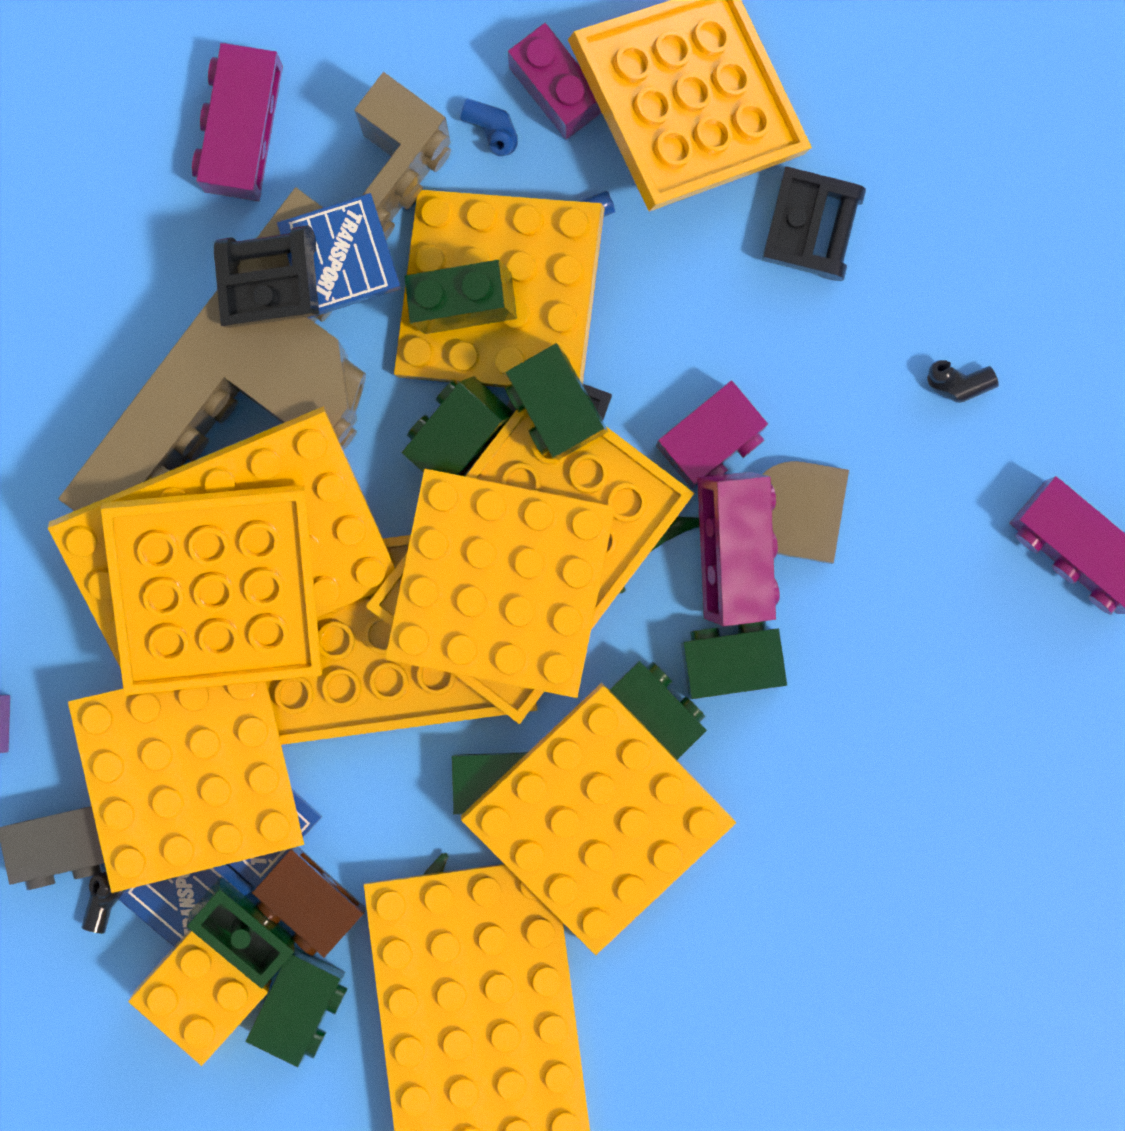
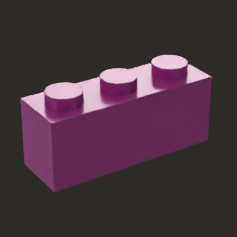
(238, 121)
(1078, 540)
(737, 548)

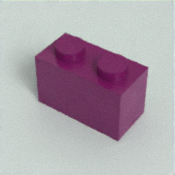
(554, 80)
(713, 434)

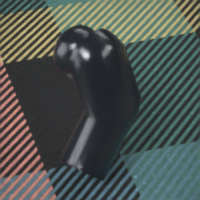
(958, 386)
(99, 904)

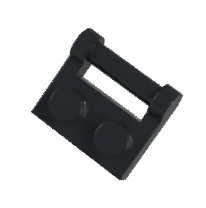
(798, 220)
(267, 293)

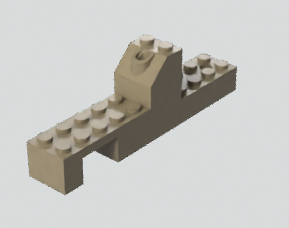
(276, 364)

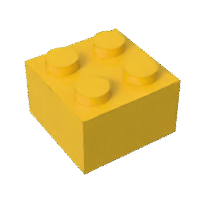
(196, 997)

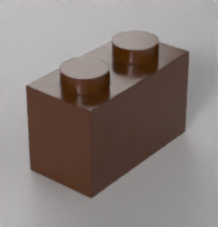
(308, 902)

